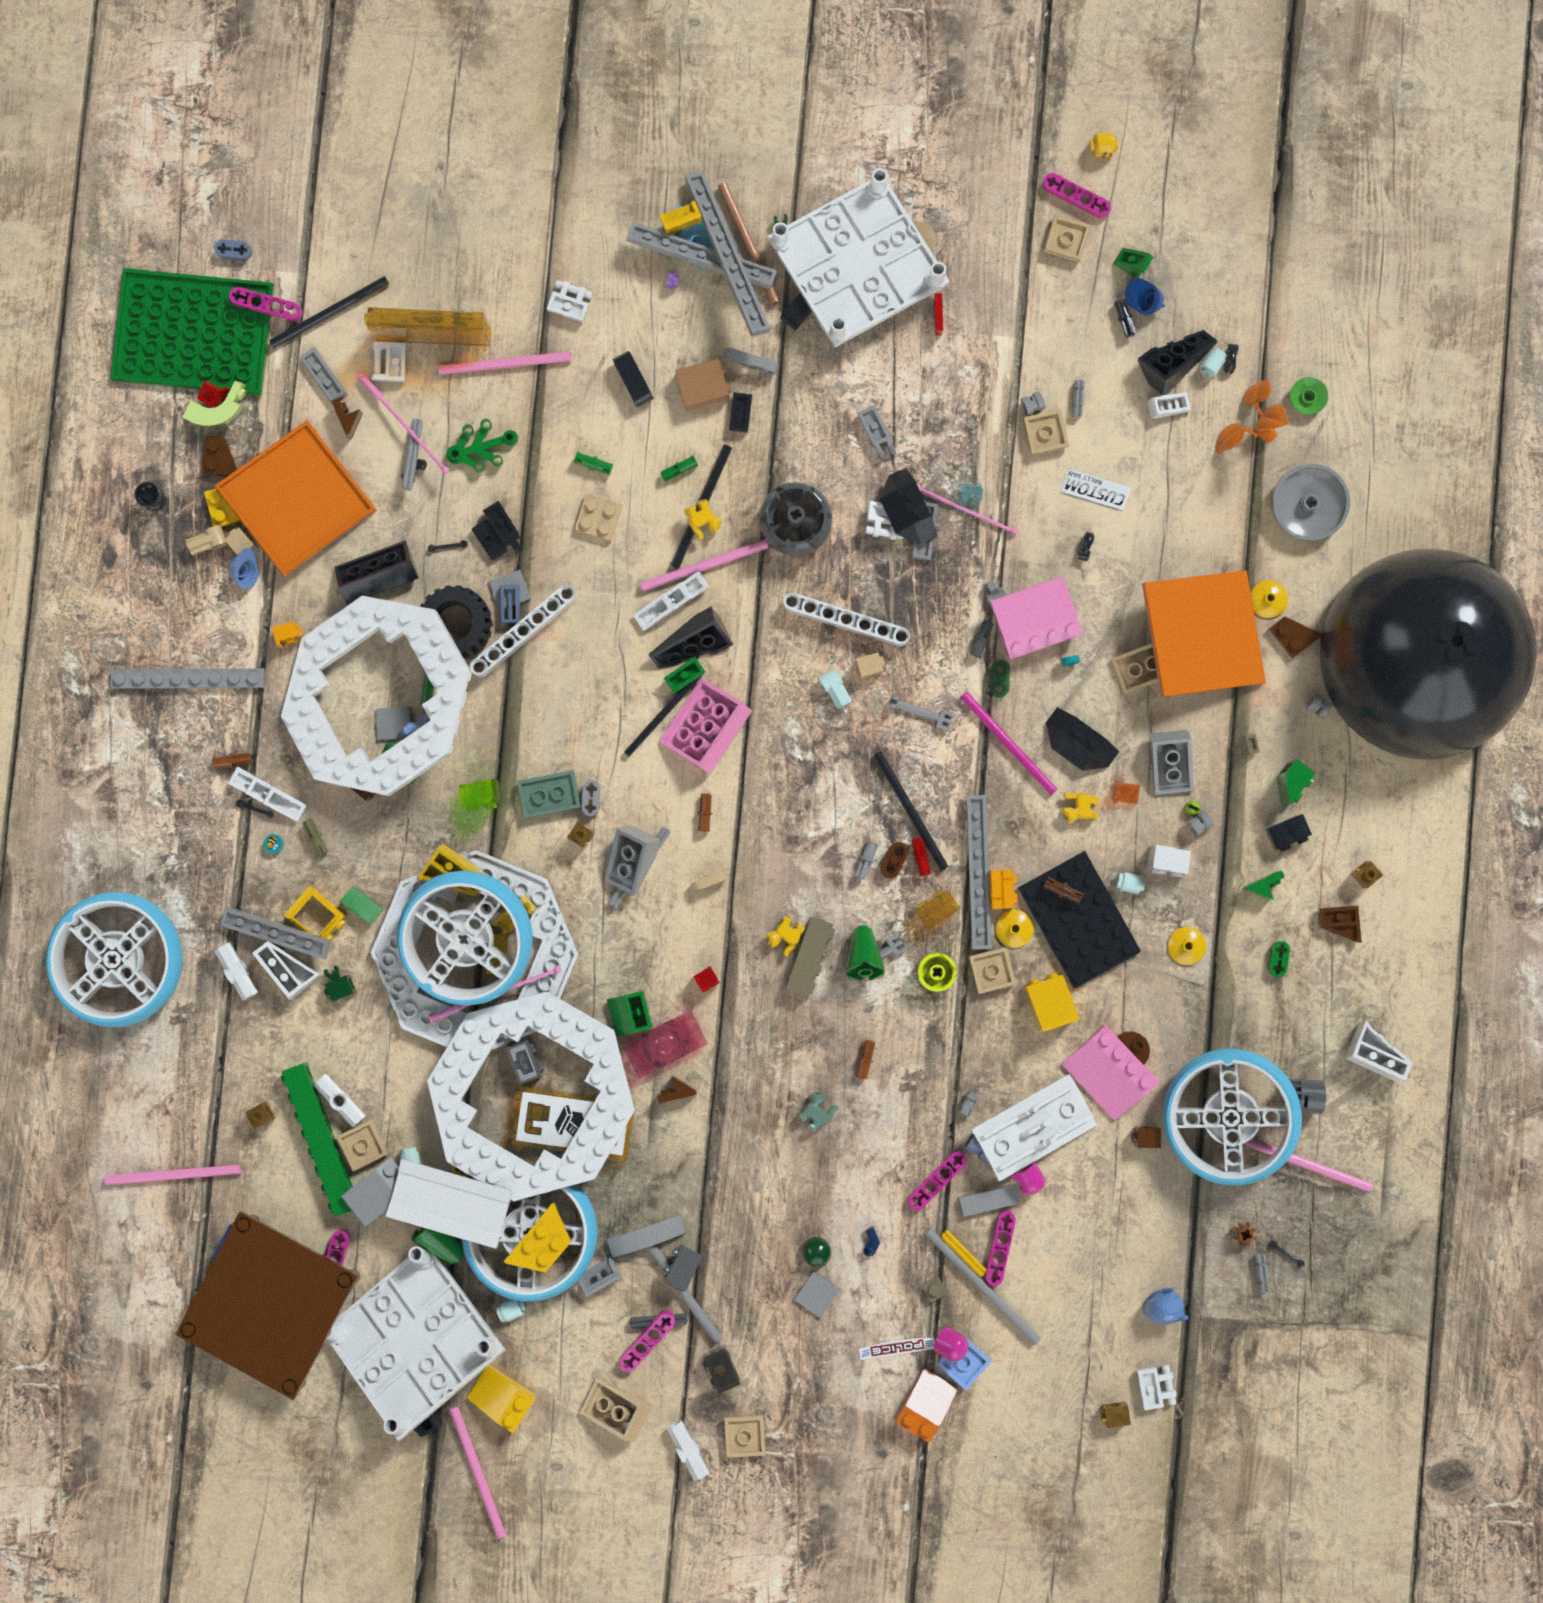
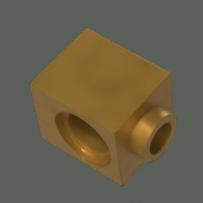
(580, 835)
(1366, 874)
(260, 1115)
(1115, 1414)

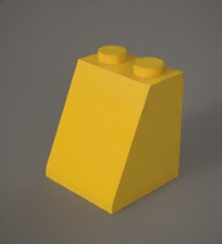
(1051, 1002)

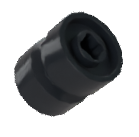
(150, 496)

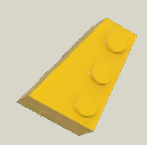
(446, 861)

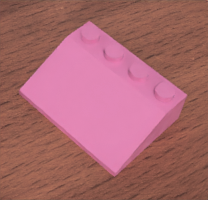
(1036, 617)
(705, 726)
(1110, 1072)

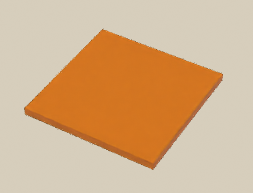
(295, 498)
(1203, 633)

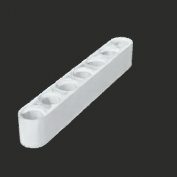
(839, 612)
(513, 633)

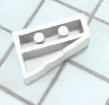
(285, 970)

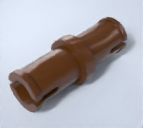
(1063, 890)

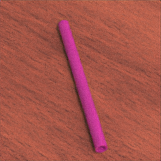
(1008, 743)

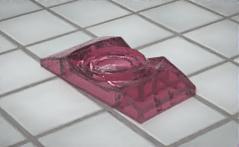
(665, 1044)

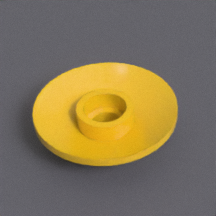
(1267, 608)
(1004, 928)
(1177, 948)

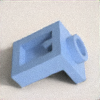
(412, 727)

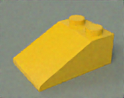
(501, 1398)

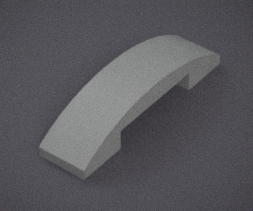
(646, 1236)

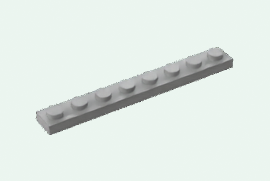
(694, 253)
(187, 678)
(978, 872)

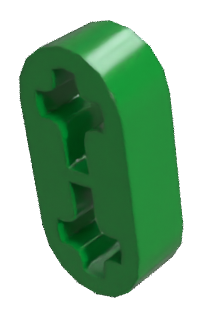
(1273, 959)

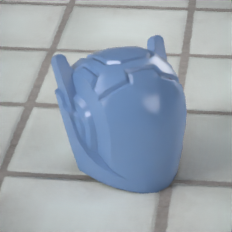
(1164, 1307)

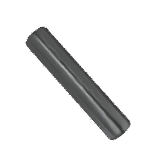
(643, 1322)

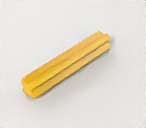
(963, 1253)

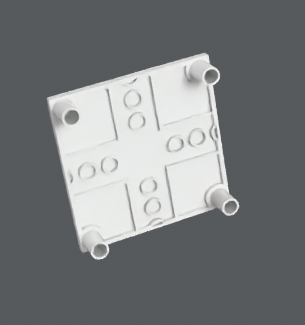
(858, 259)
(413, 1341)

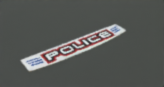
(896, 1347)

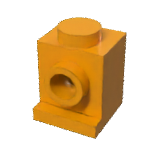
(287, 633)

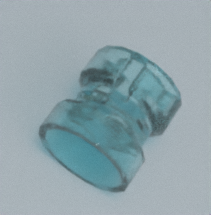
(973, 493)

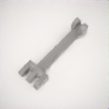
(940, 718)
(890, 948)

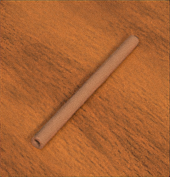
(745, 236)

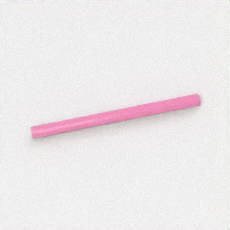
(504, 363)
(704, 565)
(1313, 1166)
(172, 1174)
(477, 1472)

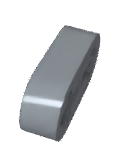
(586, 798)

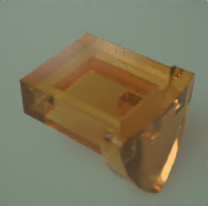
(1125, 792)

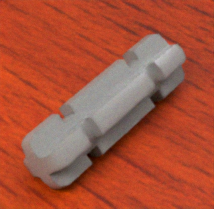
(1078, 398)
(1262, 1273)

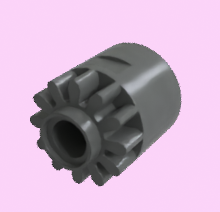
(1310, 1094)

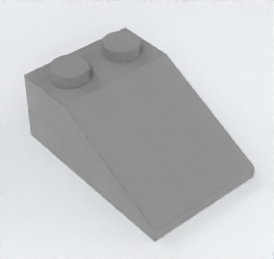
(1171, 762)
(631, 858)
(373, 1193)

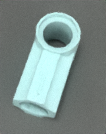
(834, 686)

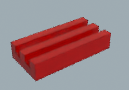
(938, 314)

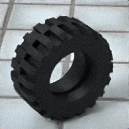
(475, 605)

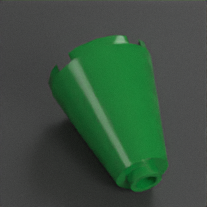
(864, 956)
(440, 1244)

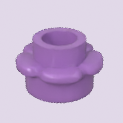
(672, 281)

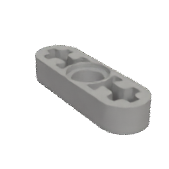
(751, 361)

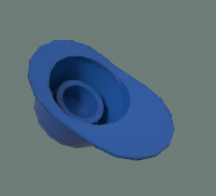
(1144, 297)

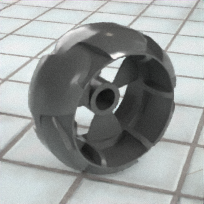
(817, 526)

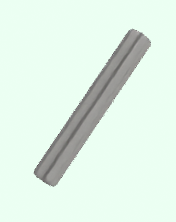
(411, 457)

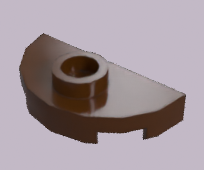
(1137, 1045)

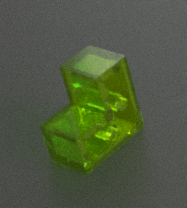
(480, 794)

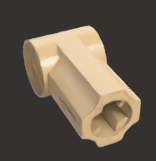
(211, 539)

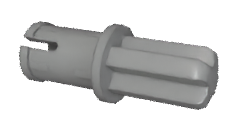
(866, 860)

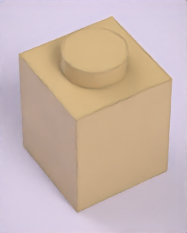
(239, 540)
(870, 665)

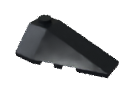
(1169, 364)
(697, 637)

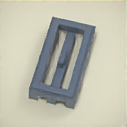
(517, 604)

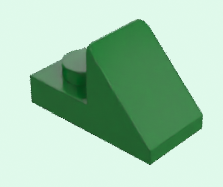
(1133, 261)
(1261, 887)

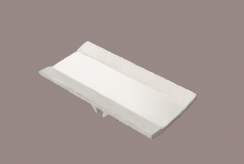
(1034, 1127)
(449, 1203)

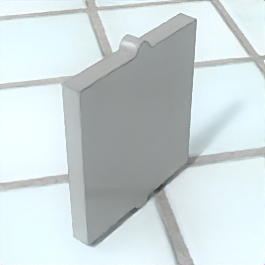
(513, 578)
(391, 721)
(816, 1294)

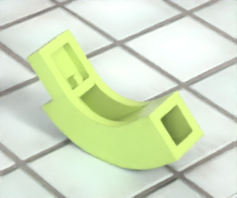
(224, 413)

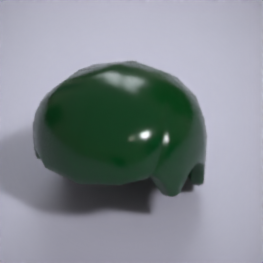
(816, 1252)

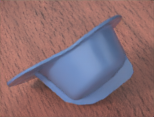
(244, 569)

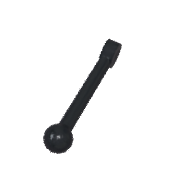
(463, 544)
(239, 803)
(1272, 1244)

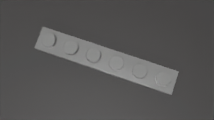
(275, 932)

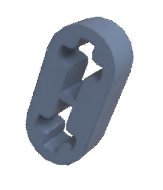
(233, 246)

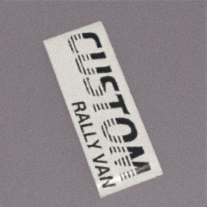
(1095, 489)

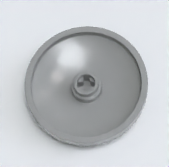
(1310, 502)

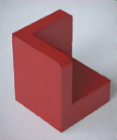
(212, 395)
(706, 979)

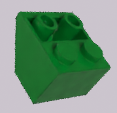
(1293, 780)
(630, 1013)

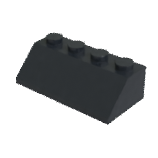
(376, 572)

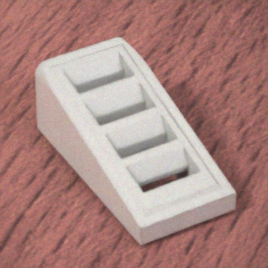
(1156, 406)

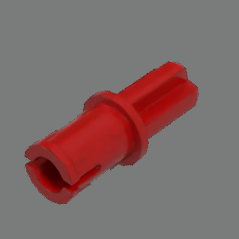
(921, 857)

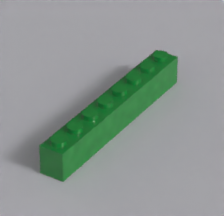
(319, 1135)

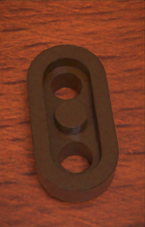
(894, 860)

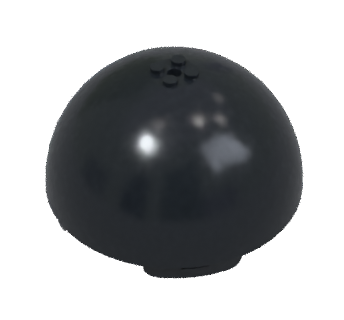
(1394, 659)

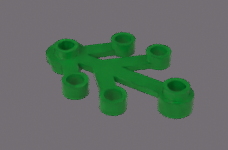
(478, 447)

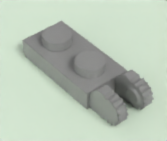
(876, 430)

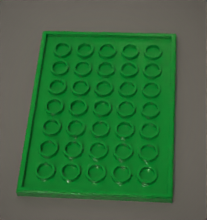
(189, 332)

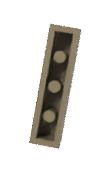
(809, 957)

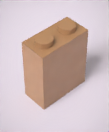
(703, 384)

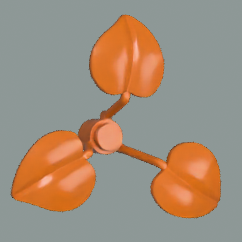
(1272, 418)

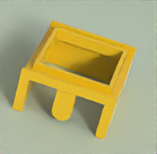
(336, 923)

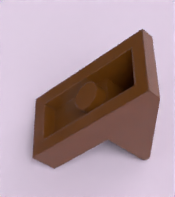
(348, 421)
(682, 1090)

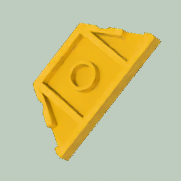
(542, 1243)

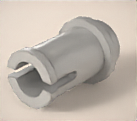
(968, 1103)

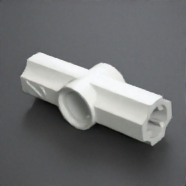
(236, 971)
(349, 1109)
(688, 1450)

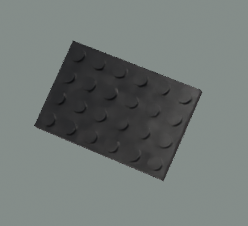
(1085, 935)

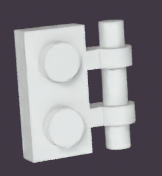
(568, 306)
(877, 515)
(1150, 1387)

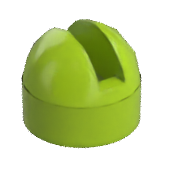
(1191, 812)

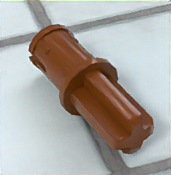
(231, 760)
(705, 812)
(865, 1059)

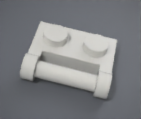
(394, 362)

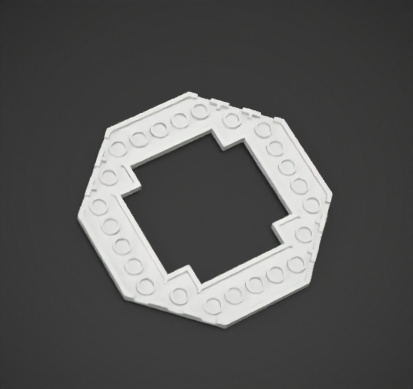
(415, 752)
(546, 923)
(465, 1058)

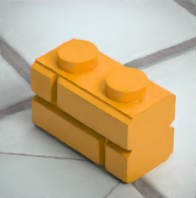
(1001, 889)

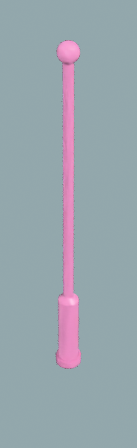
(379, 396)
(1013, 531)
(457, 1008)

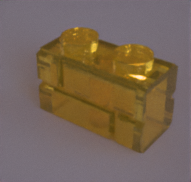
(937, 909)

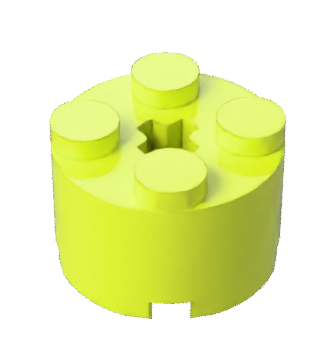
(936, 983)

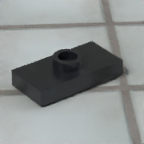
(740, 412)
(489, 540)

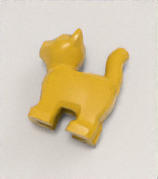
(700, 517)
(1082, 807)
(784, 932)

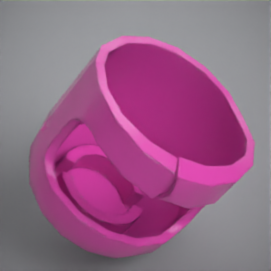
(1031, 1179)
(951, 1344)

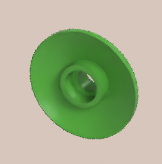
(1317, 392)

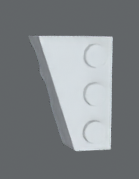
(1377, 1055)

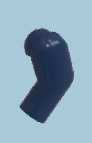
(873, 1242)

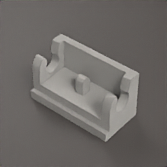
(599, 1276)

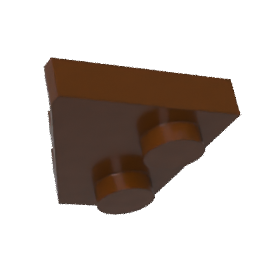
(217, 457)
(1293, 635)
(1341, 921)

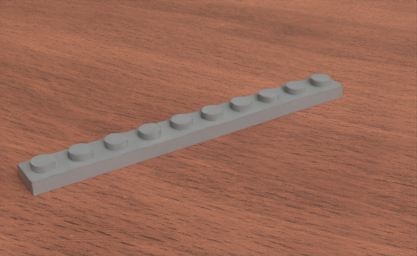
(727, 254)

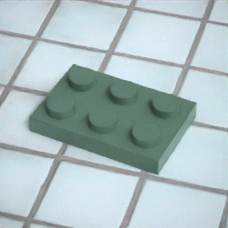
(549, 794)

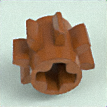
(1241, 1228)

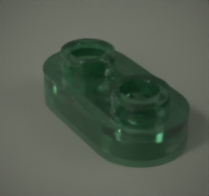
(1001, 679)

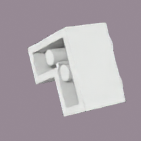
(1168, 859)

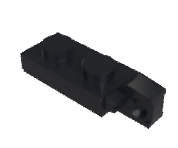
(503, 525)

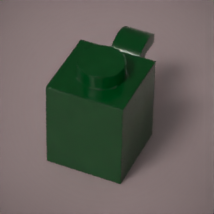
(339, 987)

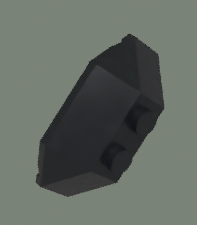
(907, 508)
(1079, 742)

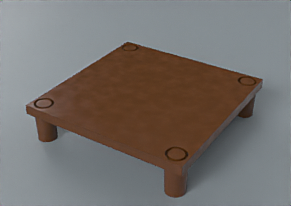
(267, 1305)

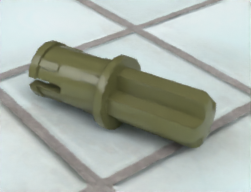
(314, 836)

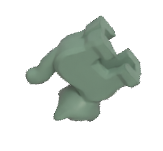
(813, 1111)

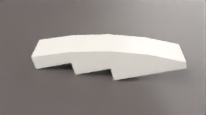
(671, 601)
(267, 794)

